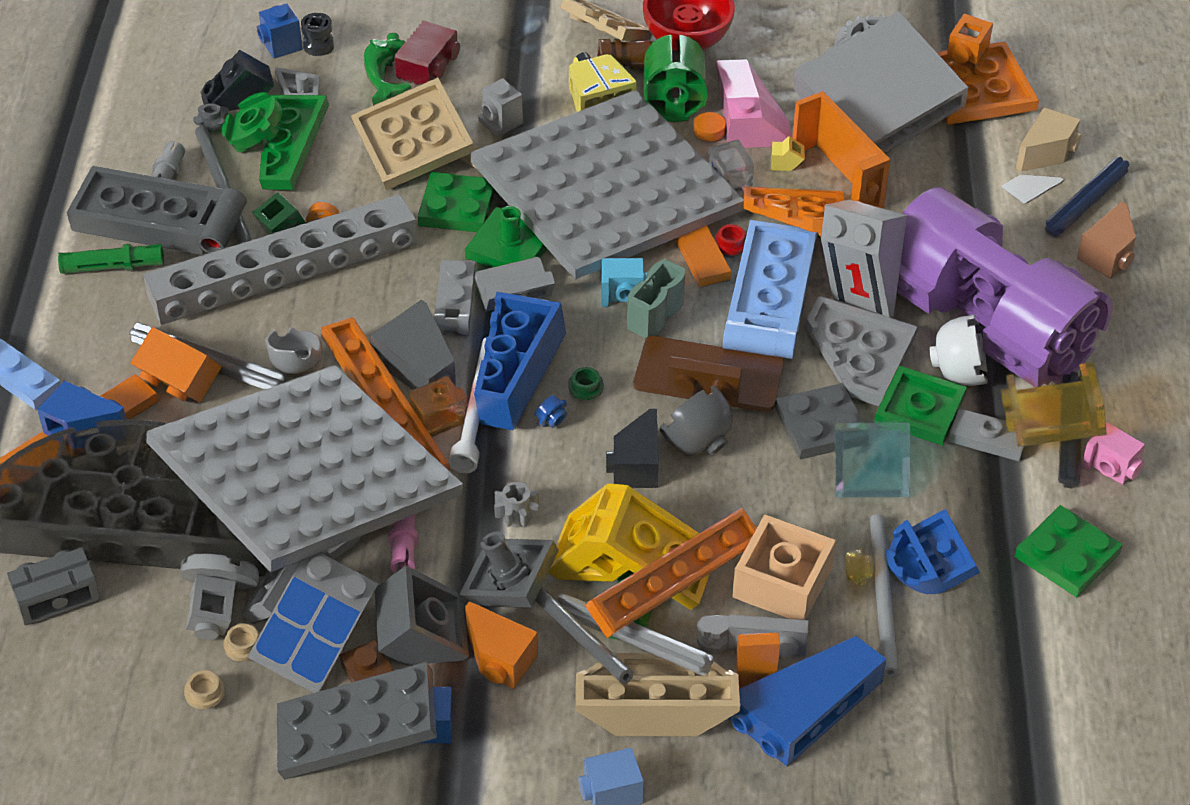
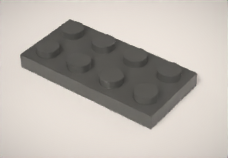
(355, 720)

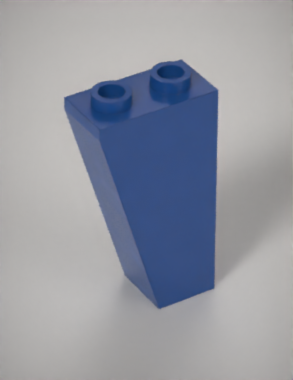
(807, 698)

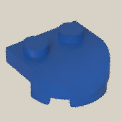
(930, 555)

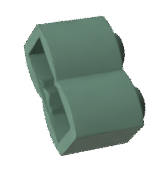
(656, 298)

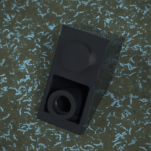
(236, 81)

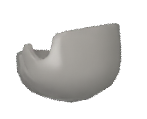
(294, 351)

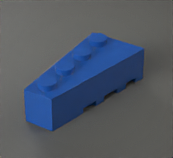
(516, 356)

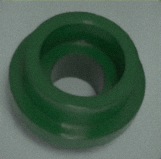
(585, 383)

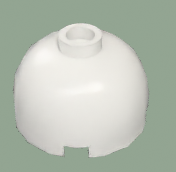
(960, 352)

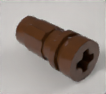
(627, 54)

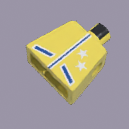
(597, 80)

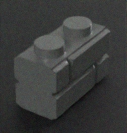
(53, 585)

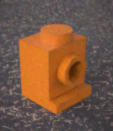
(967, 47)

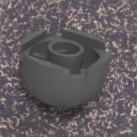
(700, 424)

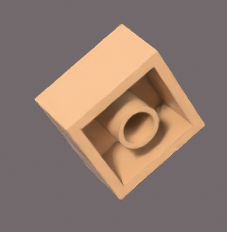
(783, 568)

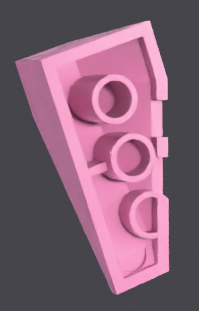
(749, 107)

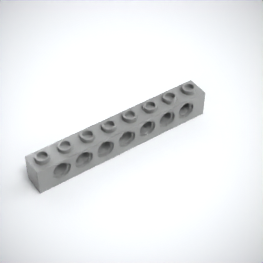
(280, 259)

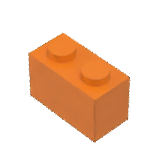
(175, 365)

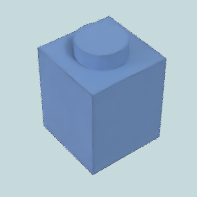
(612, 779)

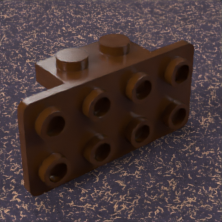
(688, 367)

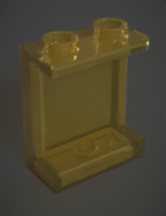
(1056, 410)

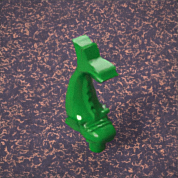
(376, 58)

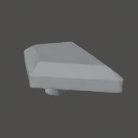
(297, 82)

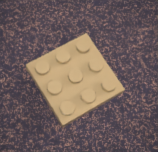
(412, 133)

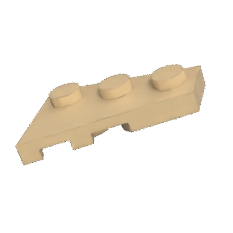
(605, 20)

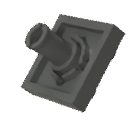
(509, 564)

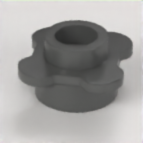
(211, 117)

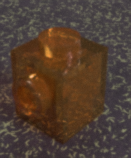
(439, 405)

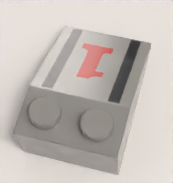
(863, 254)

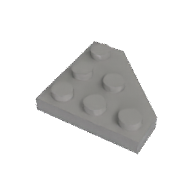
(860, 346)

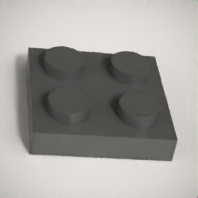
(812, 417)

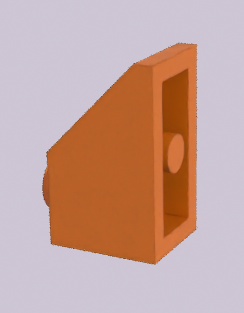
(500, 645)

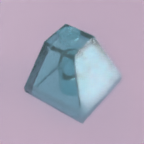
(872, 458)

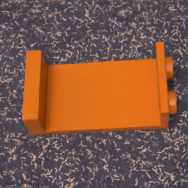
(864, 164)

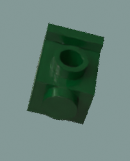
(277, 214)

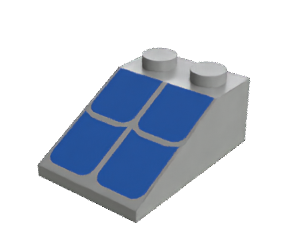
(313, 621)

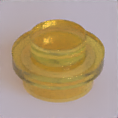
(858, 566)

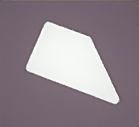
(1030, 186)

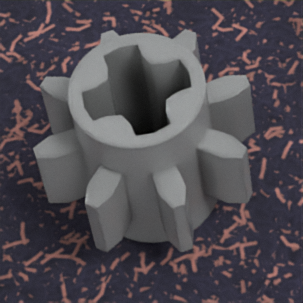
(516, 504)

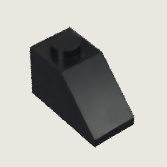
(636, 453)

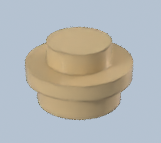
(240, 641)
(204, 690)

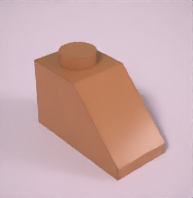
(1109, 242)

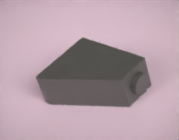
(414, 348)

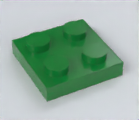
(455, 202)
(922, 401)
(1068, 550)

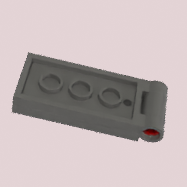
(155, 211)

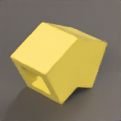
(786, 154)

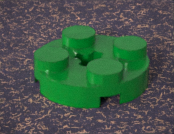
(253, 122)

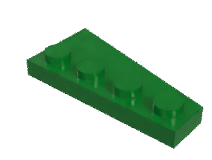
(288, 150)

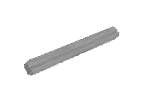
(645, 639)

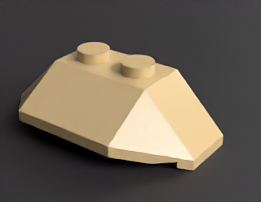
(658, 699)

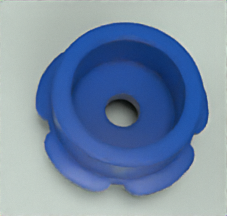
(551, 412)

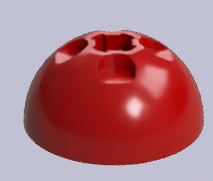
(699, 19)

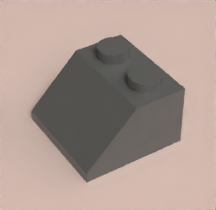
(420, 619)

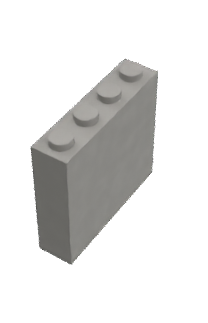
(885, 81)

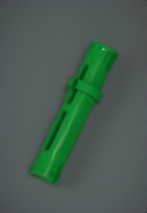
(104, 259)

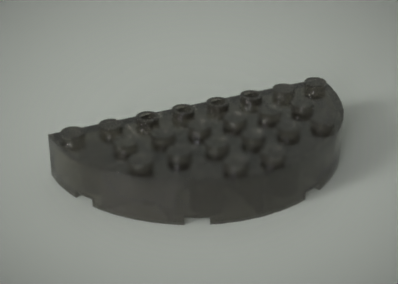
(110, 498)

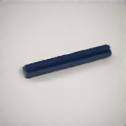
(1086, 196)

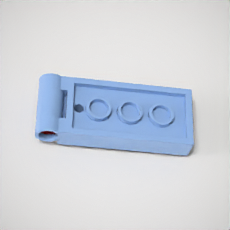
(770, 290)

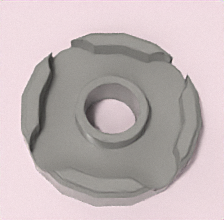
(220, 567)

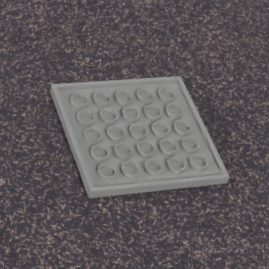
(606, 183)
(303, 466)

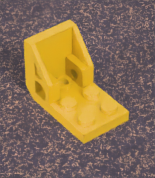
(617, 534)

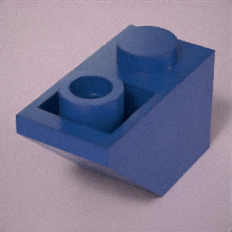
(76, 408)

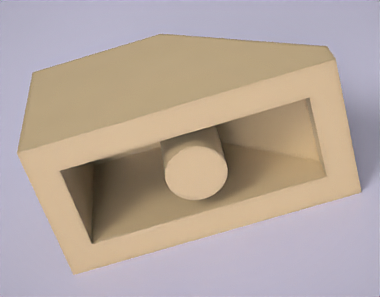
(1049, 140)

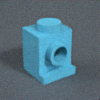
(619, 278)

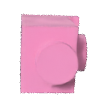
(1115, 455)

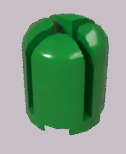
(687, 75)

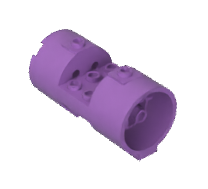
(1034, 315)

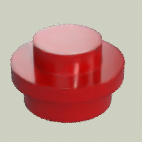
(730, 239)

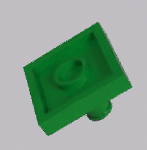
(504, 240)

